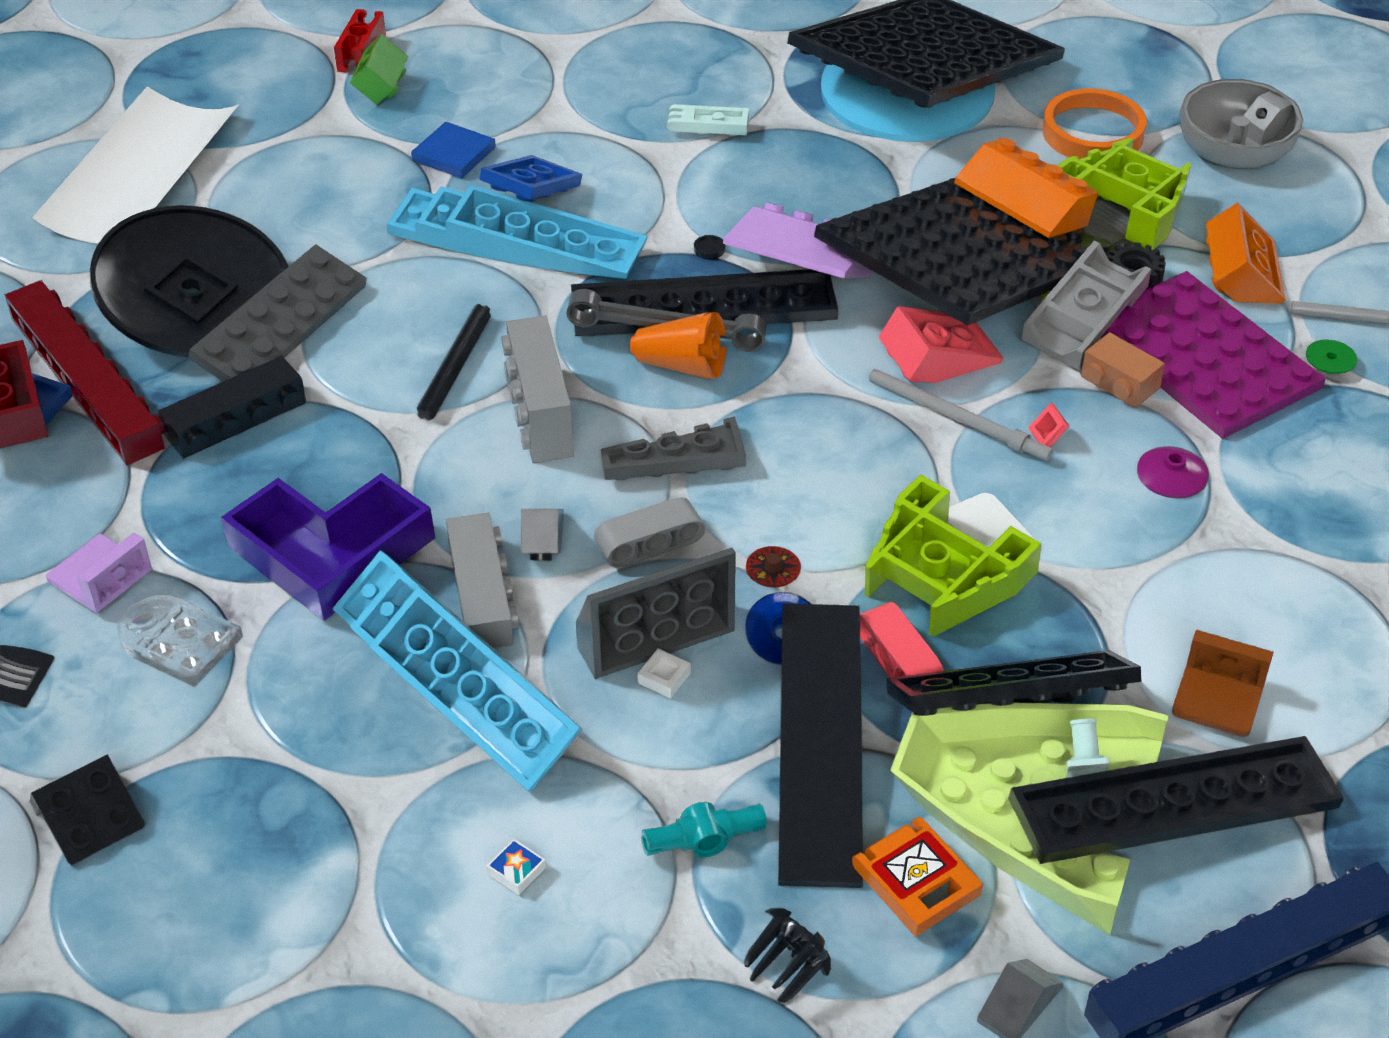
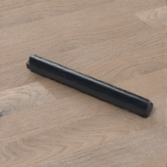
(453, 362)

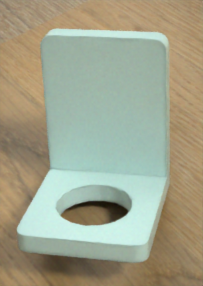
(1086, 750)

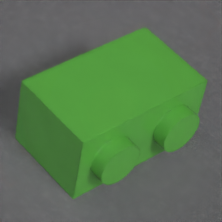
(379, 70)

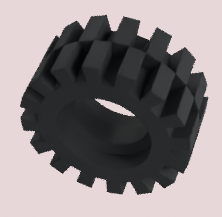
(1137, 257)

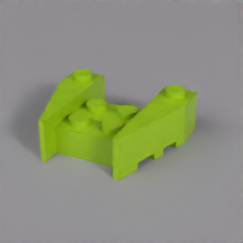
(1137, 182)
(945, 564)

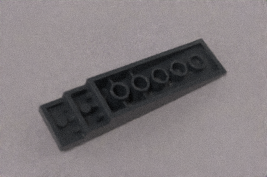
(820, 746)

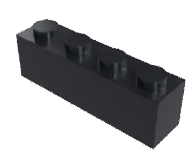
(232, 406)

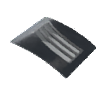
(21, 673)

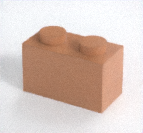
(1122, 370)

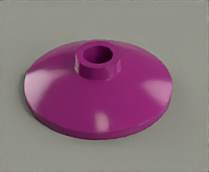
(1172, 472)

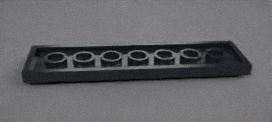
(771, 295)
(1173, 799)

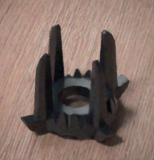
(804, 948)

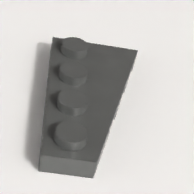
(671, 453)

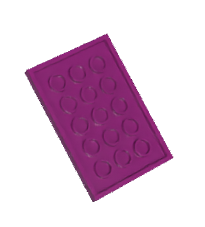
(1214, 355)

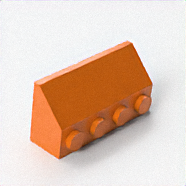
(1028, 188)

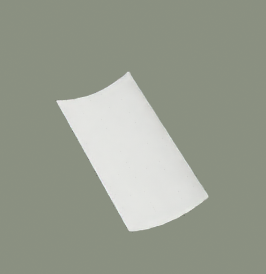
(130, 166)

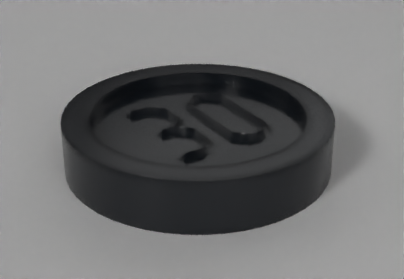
(709, 247)

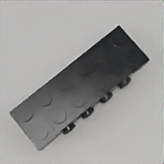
(1014, 682)

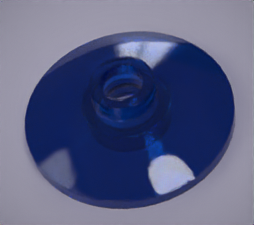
(764, 620)

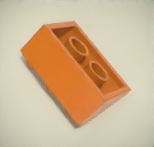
(1243, 258)

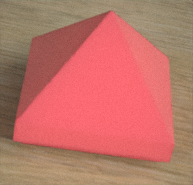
(1049, 426)

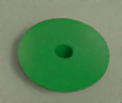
(1331, 356)

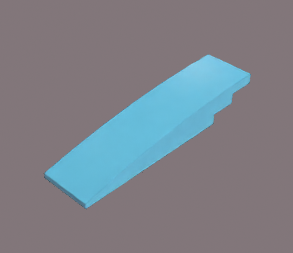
(515, 232)
(457, 671)

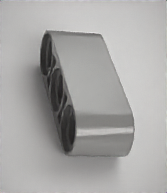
(649, 532)

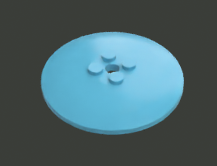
(897, 118)

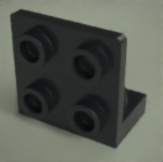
(87, 810)

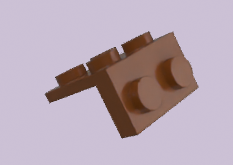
(1222, 683)

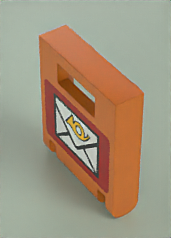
(911, 866)

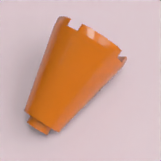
(683, 345)

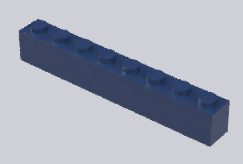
(1242, 958)

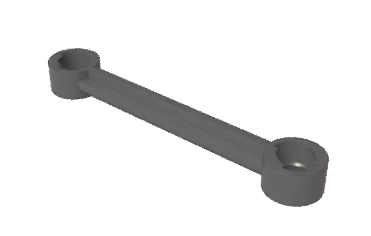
(648, 317)

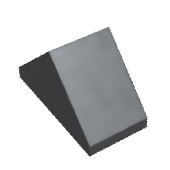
(1018, 998)

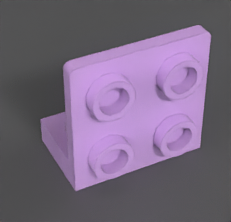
(102, 570)

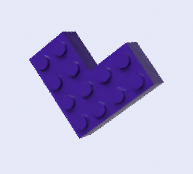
(322, 552)

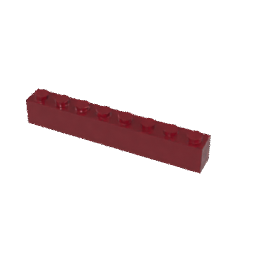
(81, 364)

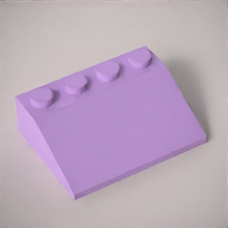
(791, 240)

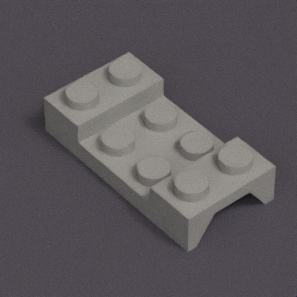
(1083, 306)

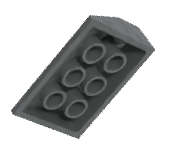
(658, 611)

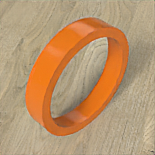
(1090, 98)

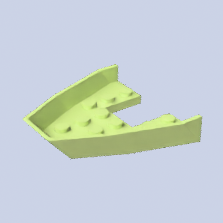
(970, 760)

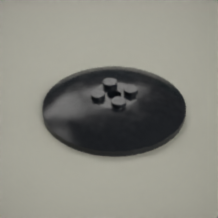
(161, 251)

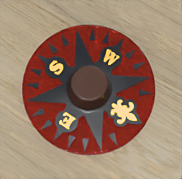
(773, 566)

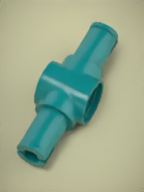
(703, 829)

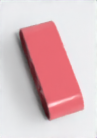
(896, 642)

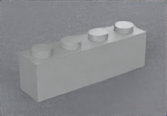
(479, 578)

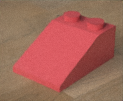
(935, 345)

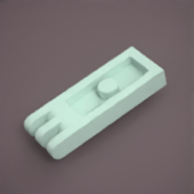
(708, 119)

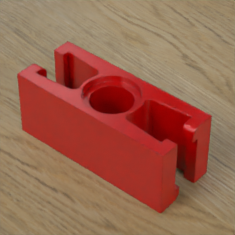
(357, 38)

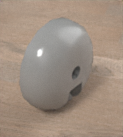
(1240, 122)

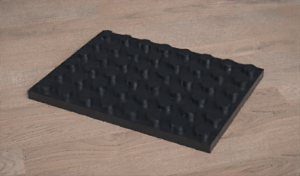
(925, 48)
(956, 250)

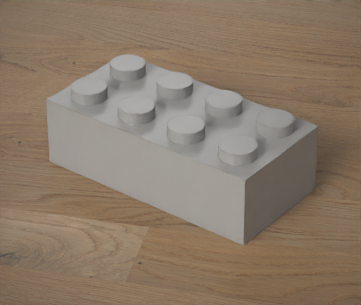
(538, 389)

